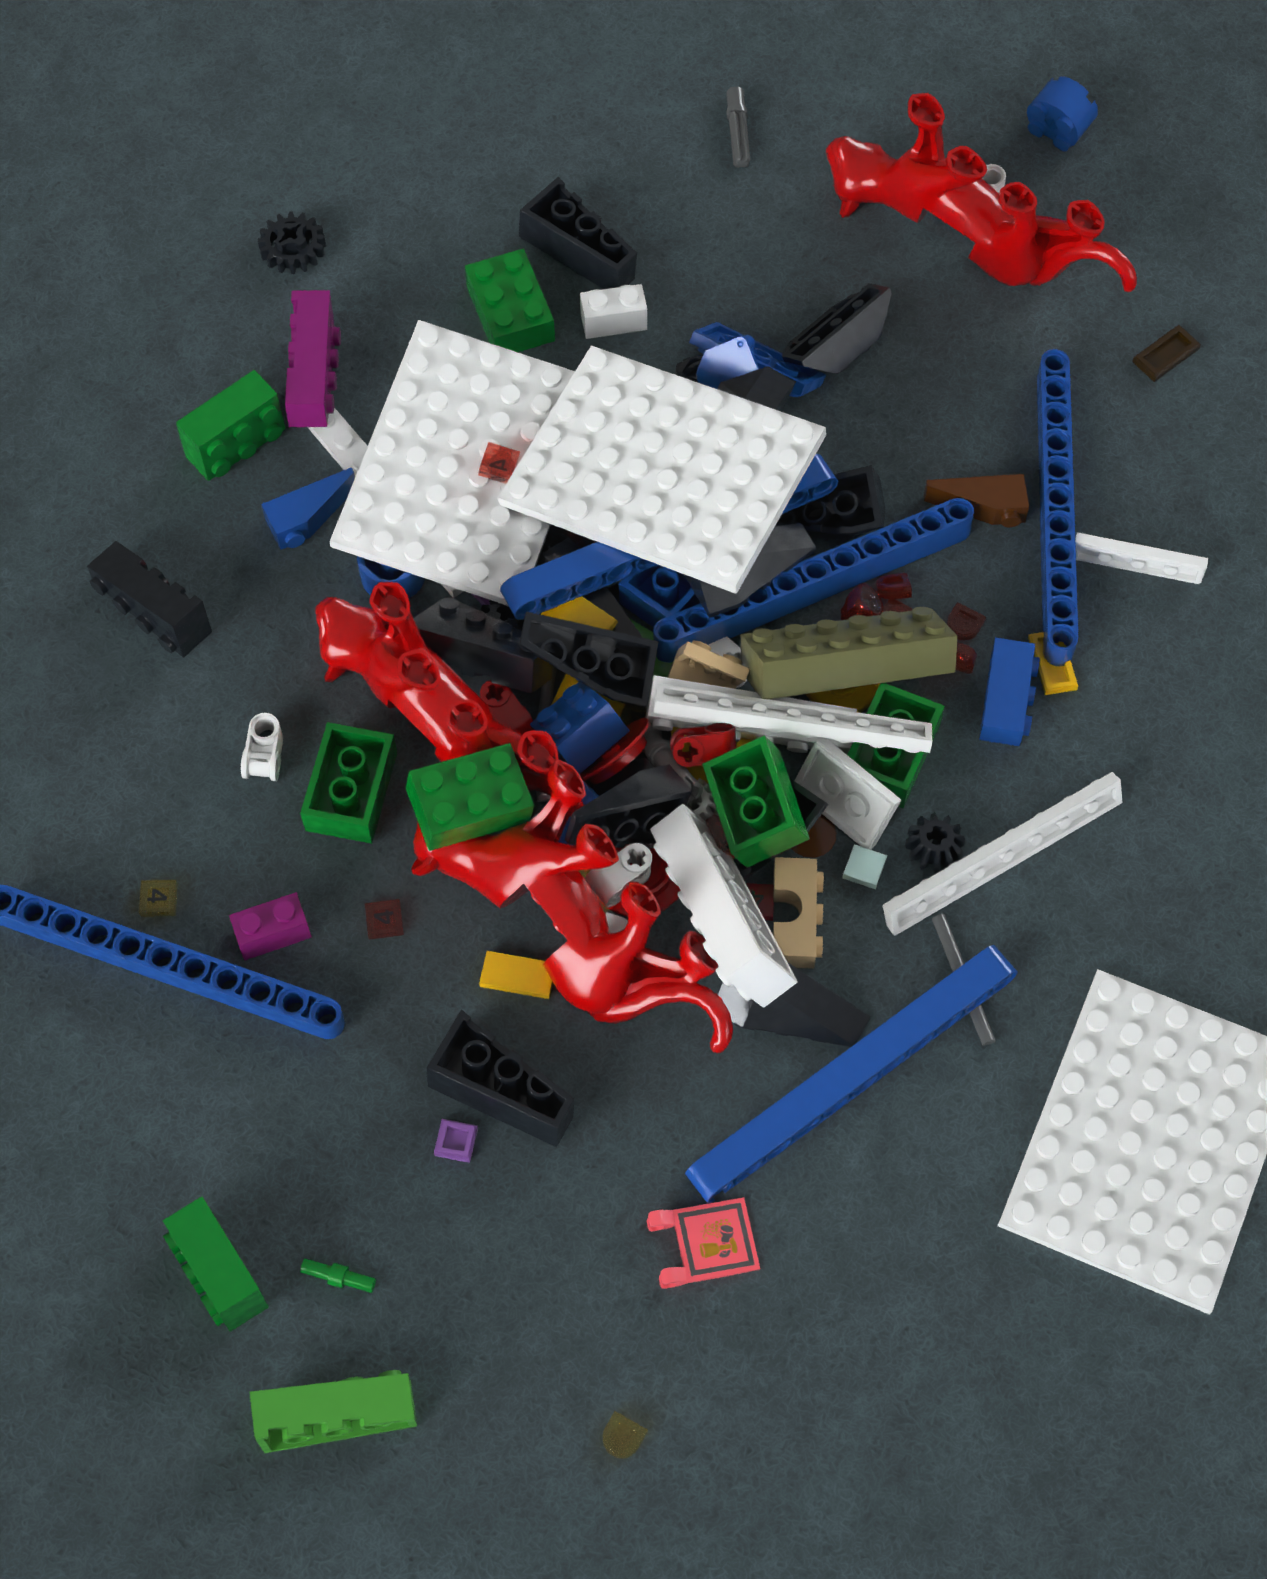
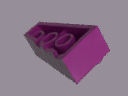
(311, 359)

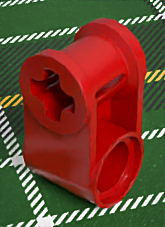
(507, 710)
(705, 742)

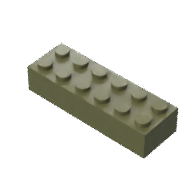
(848, 653)

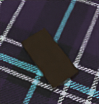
(1166, 353)

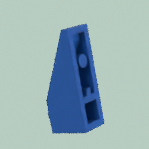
(305, 510)

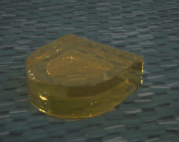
(622, 1436)

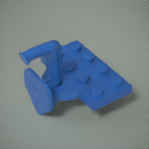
(734, 354)

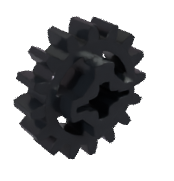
(291, 242)

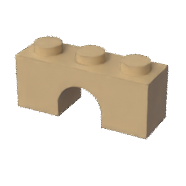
(797, 883)

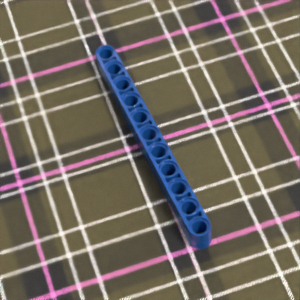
(1055, 406)
(603, 565)
(823, 576)
(175, 973)
(850, 1073)

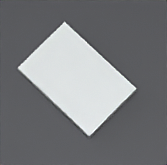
(854, 797)

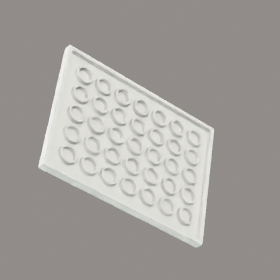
(663, 468)
(419, 481)
(1147, 1143)

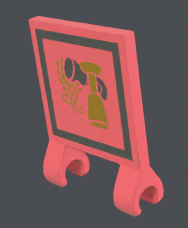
(712, 1241)

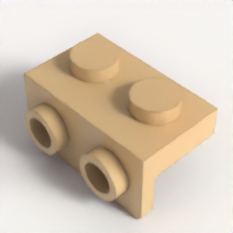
(698, 664)

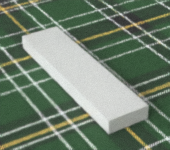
(1140, 558)

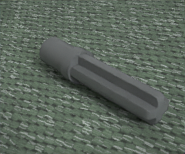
(737, 117)

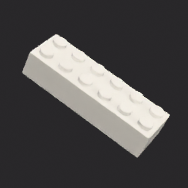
(722, 908)

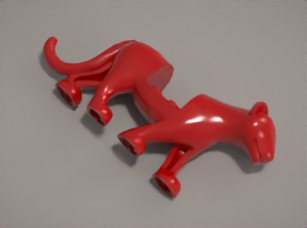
(1007, 234)
(420, 683)
(595, 969)

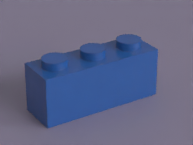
(1009, 692)

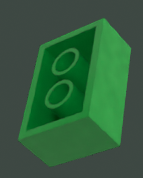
(510, 302)
(231, 425)
(890, 765)
(349, 782)
(469, 796)
(755, 801)
(213, 1265)

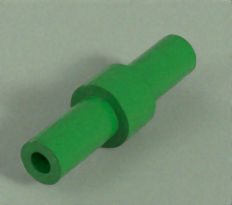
(338, 1275)

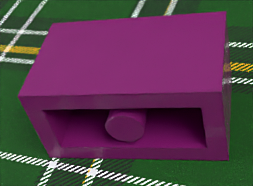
(270, 926)

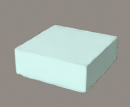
(864, 866)

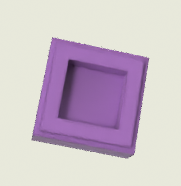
(455, 1140)

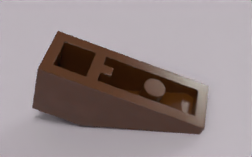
(994, 498)

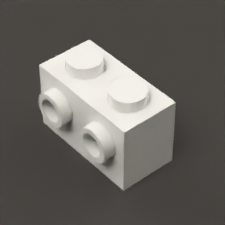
(613, 311)

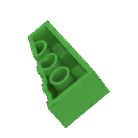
(332, 1411)

